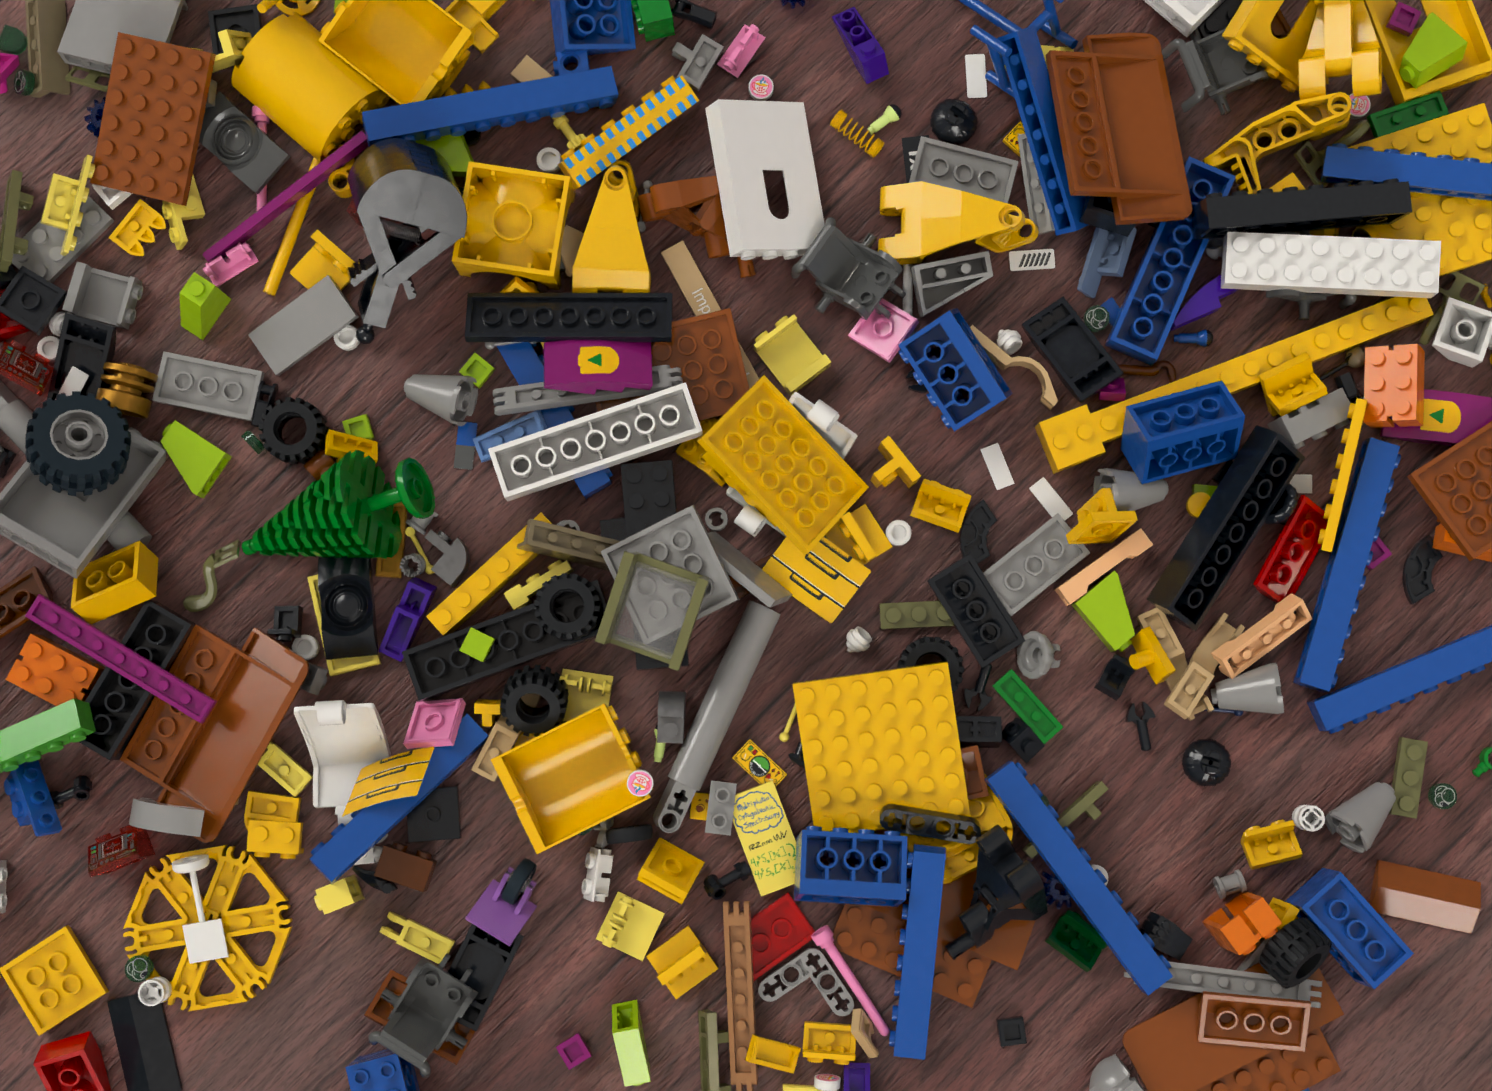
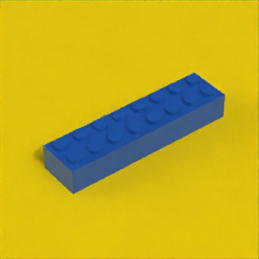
(1165, 273)

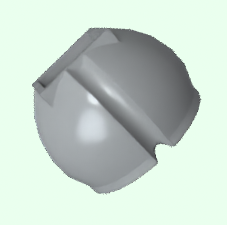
(1113, 1076)

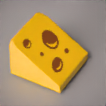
(699, 806)

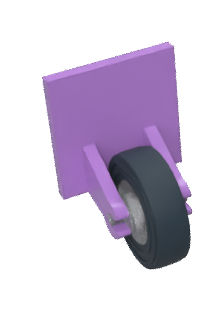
(501, 908)

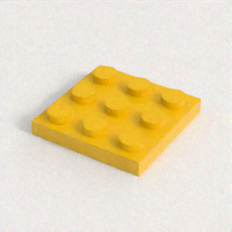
(53, 980)

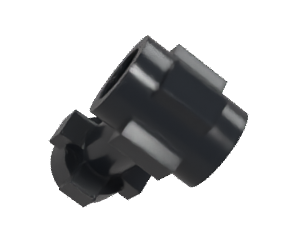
(79, 791)
(715, 886)

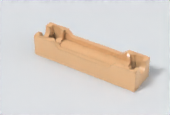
(1078, 584)
(1262, 636)

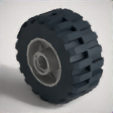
(77, 443)

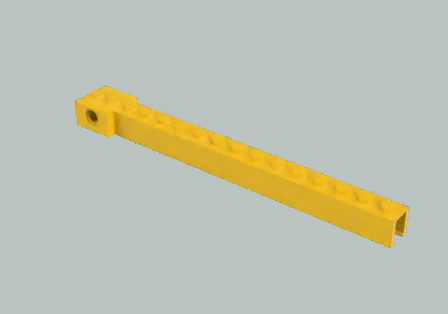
(1081, 435)

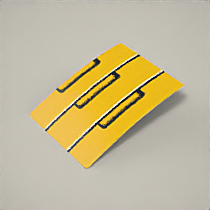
(820, 579)
(389, 779)

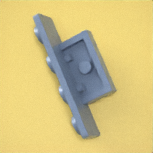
(1106, 257)

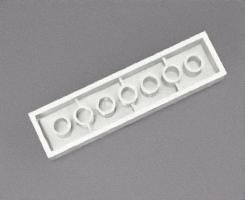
(1331, 264)
(595, 442)

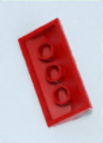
(1292, 552)

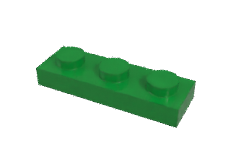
(1407, 114)
(1027, 706)

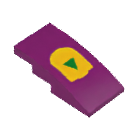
(597, 364)
(1447, 419)

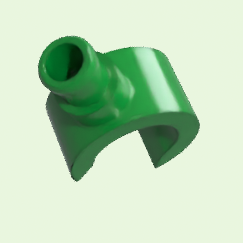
(1484, 764)

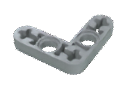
(805, 971)

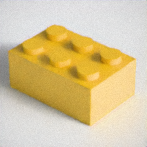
(115, 583)

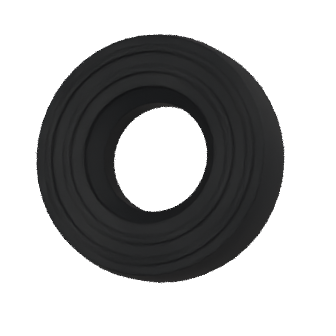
(629, 834)

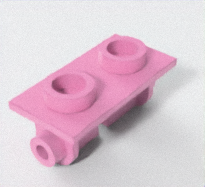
(741, 50)
(237, 260)

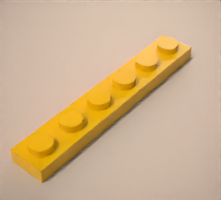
(1344, 463)

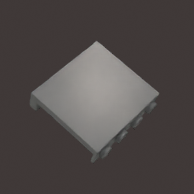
(95, 24)

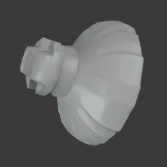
(1036, 655)

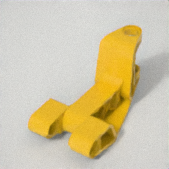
(1339, 46)
(1311, 119)
(943, 217)
(612, 247)

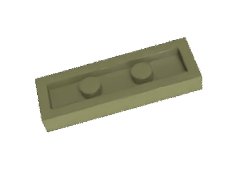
(913, 615)
(1408, 776)

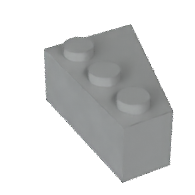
(948, 278)
(1313, 419)

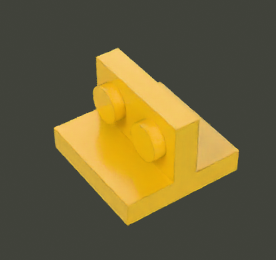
(1291, 385)
(897, 465)
(1100, 520)
(859, 535)
(670, 870)
(682, 962)

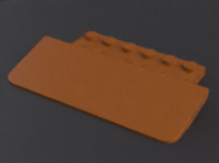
(1120, 127)
(214, 760)
(874, 935)
(1173, 1060)

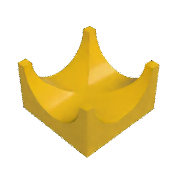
(514, 223)

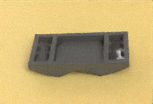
(241, 144)

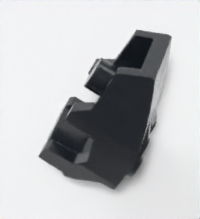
(1166, 935)

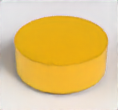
(1196, 503)

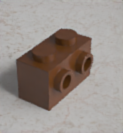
(406, 867)

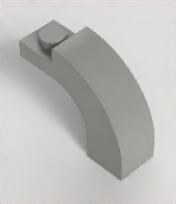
(166, 817)

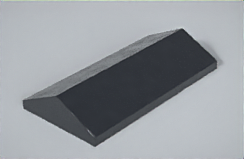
(975, 610)
(144, 1045)

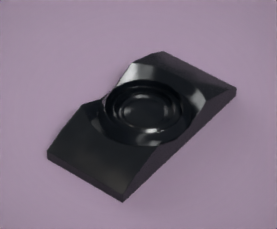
(85, 346)
(1071, 350)
(347, 607)
(490, 962)

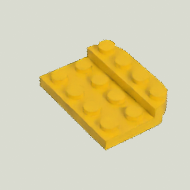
(963, 857)

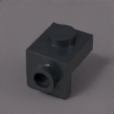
(287, 623)
(1114, 677)
(1022, 739)

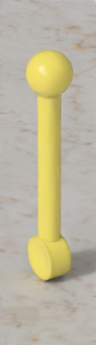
(410, 532)
(784, 736)

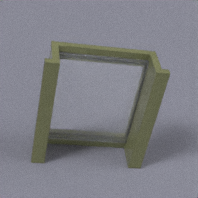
(652, 608)

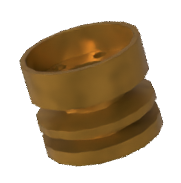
(127, 388)

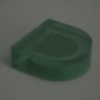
(12, 40)

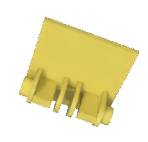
(585, 691)
(630, 926)

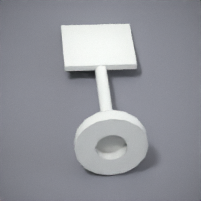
(205, 938)

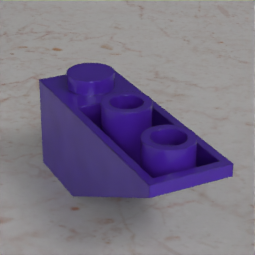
(862, 45)

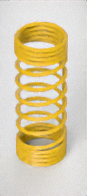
(837, 121)

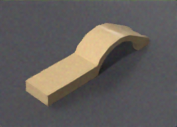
(1004, 361)
(1167, 638)
(1200, 668)
(500, 741)

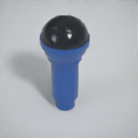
(1202, 338)

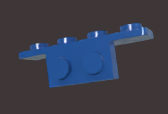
(32, 799)

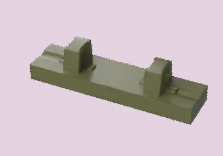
(13, 201)
(1080, 805)
(708, 1043)

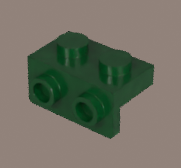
(1076, 940)

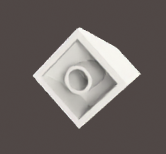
(1463, 333)

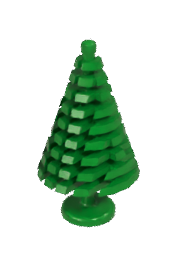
(347, 512)

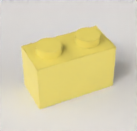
(338, 894)

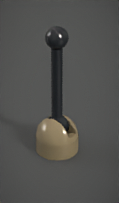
(1354, 358)

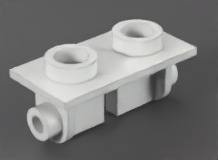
(597, 862)

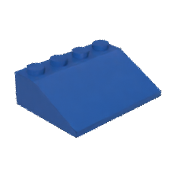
(592, 26)

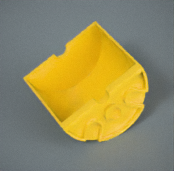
(400, 45)
(304, 85)
(570, 777)

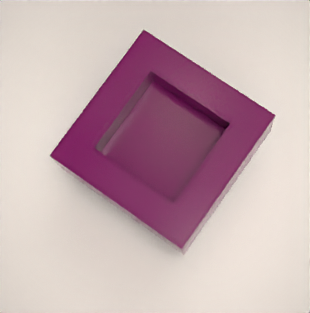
(1403, 19)
(1114, 391)
(1380, 553)
(574, 1050)

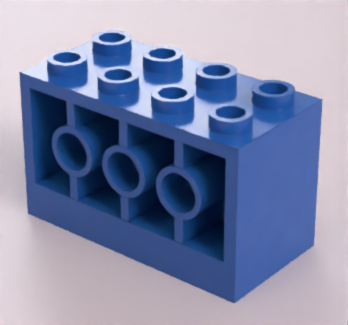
(971, 364)
(1182, 432)
(847, 884)
(1357, 933)
(381, 1072)

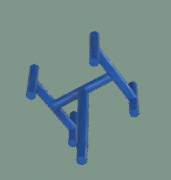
(1046, 21)

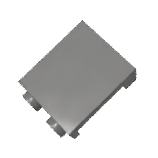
(103, 296)

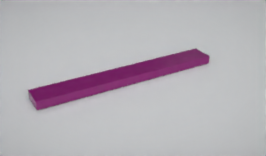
(288, 197)
(121, 658)

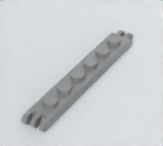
(536, 397)
(1221, 980)

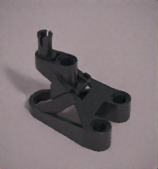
(1001, 877)

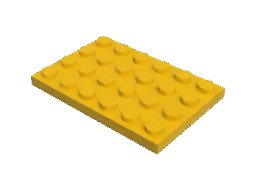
(783, 464)

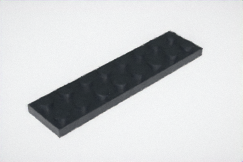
(568, 317)

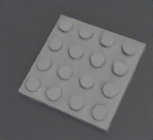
(686, 544)

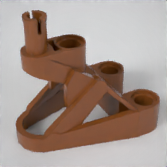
(672, 203)

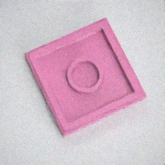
(883, 334)
(434, 723)

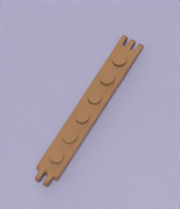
(740, 993)

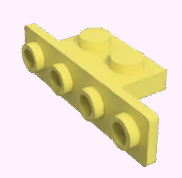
(64, 203)
(177, 213)

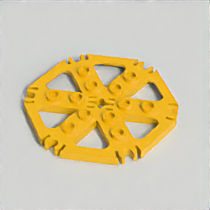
(217, 903)

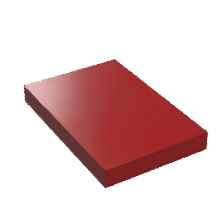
(778, 933)

